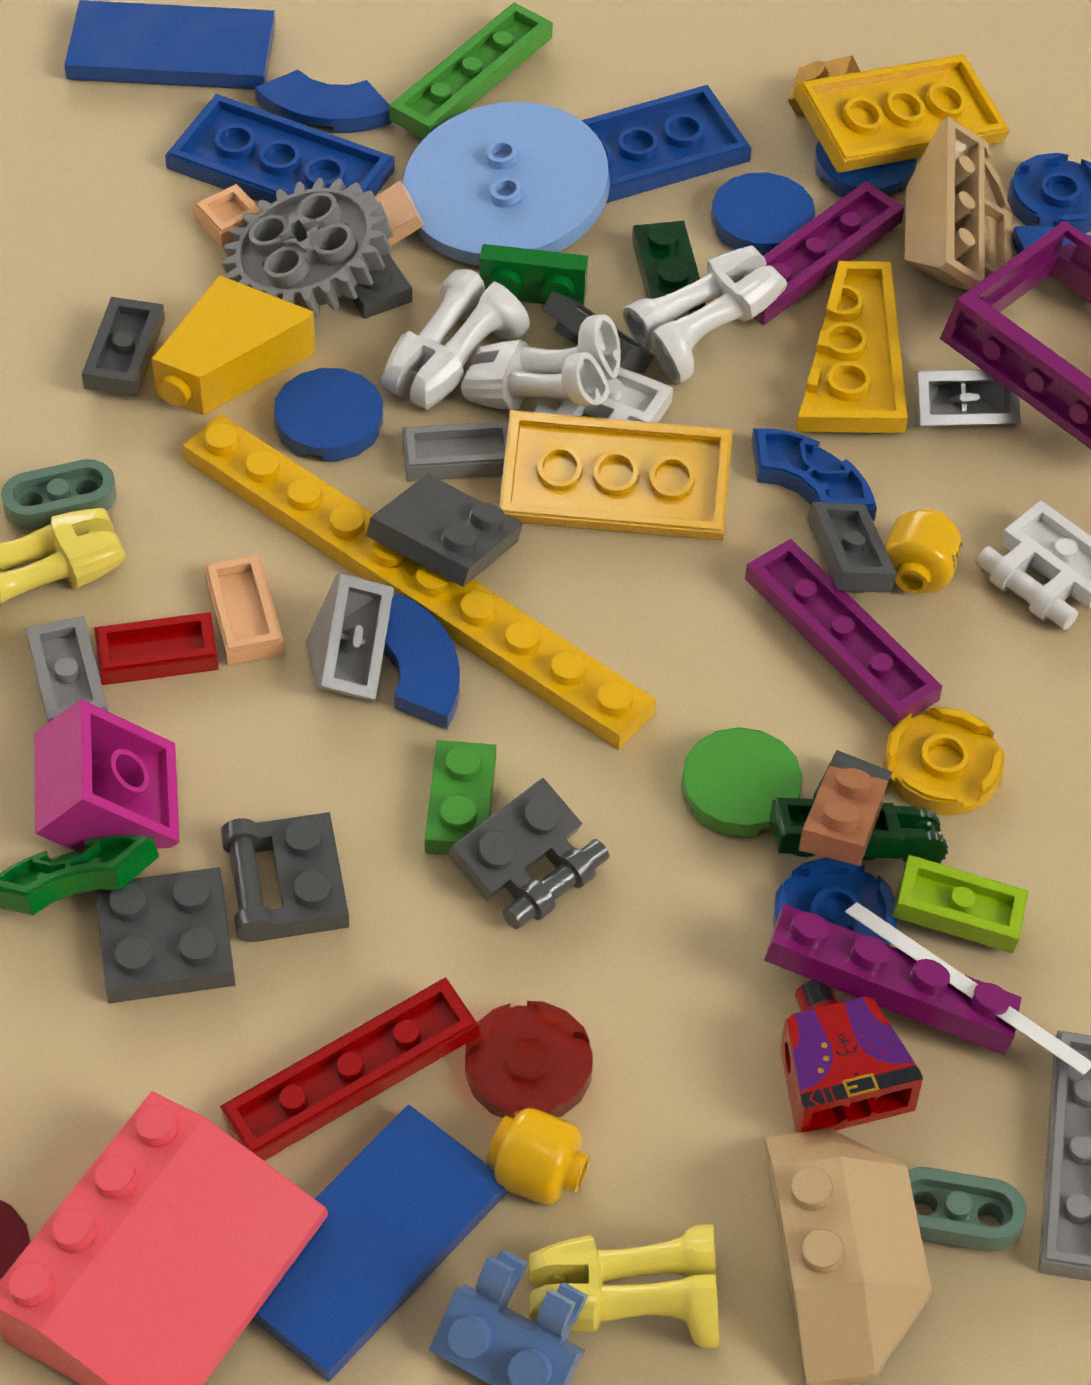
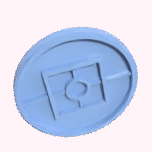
(507, 180)

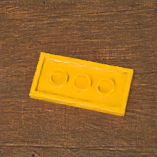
(896, 110)
(616, 475)

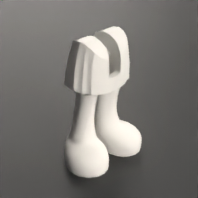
(742, 291)
(432, 370)
(512, 370)

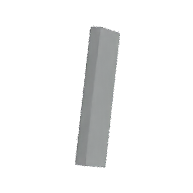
(1067, 1181)

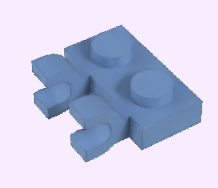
(502, 1344)

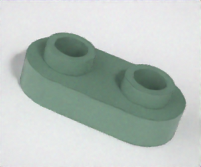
(55, 490)
(959, 1201)

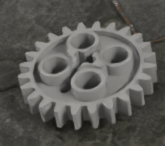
(311, 244)

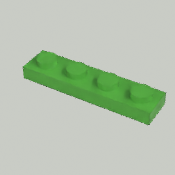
(471, 70)

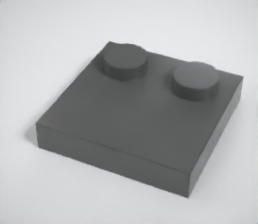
(444, 529)

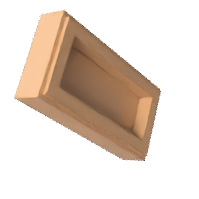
(244, 609)

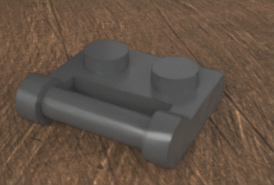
(306, 876)

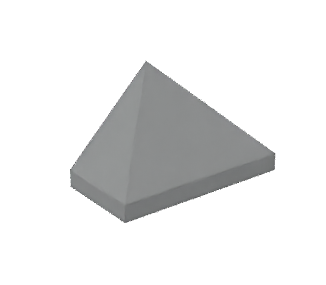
(963, 399)
(350, 637)

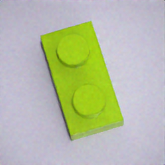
(960, 904)

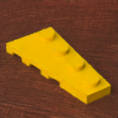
(858, 358)

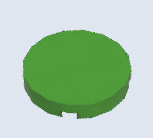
(736, 777)

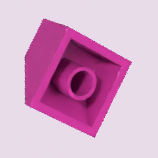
(103, 779)

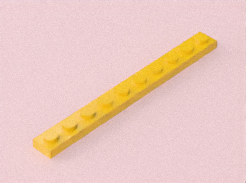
(469, 614)

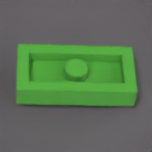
(458, 792)

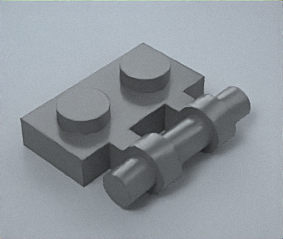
(515, 840)

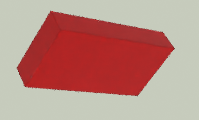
(156, 648)

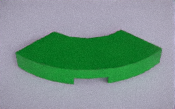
(104, 864)

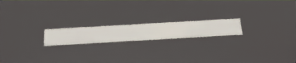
(967, 986)

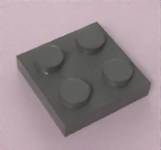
(165, 936)

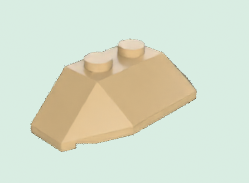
(957, 210)
(847, 1252)

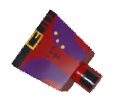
(844, 1062)

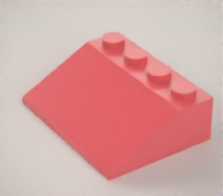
(156, 1255)

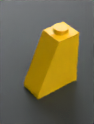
(230, 346)

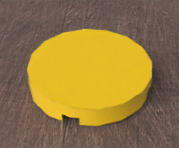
(944, 761)

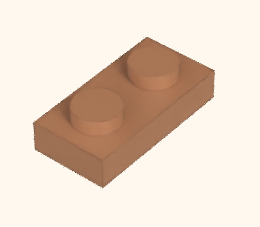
(843, 815)

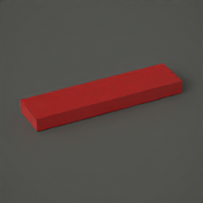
(350, 1070)

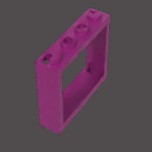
(1012, 354)

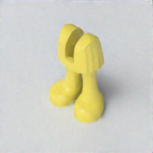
(73, 547)
(586, 1269)

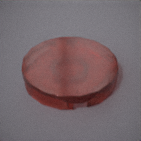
(529, 1060)

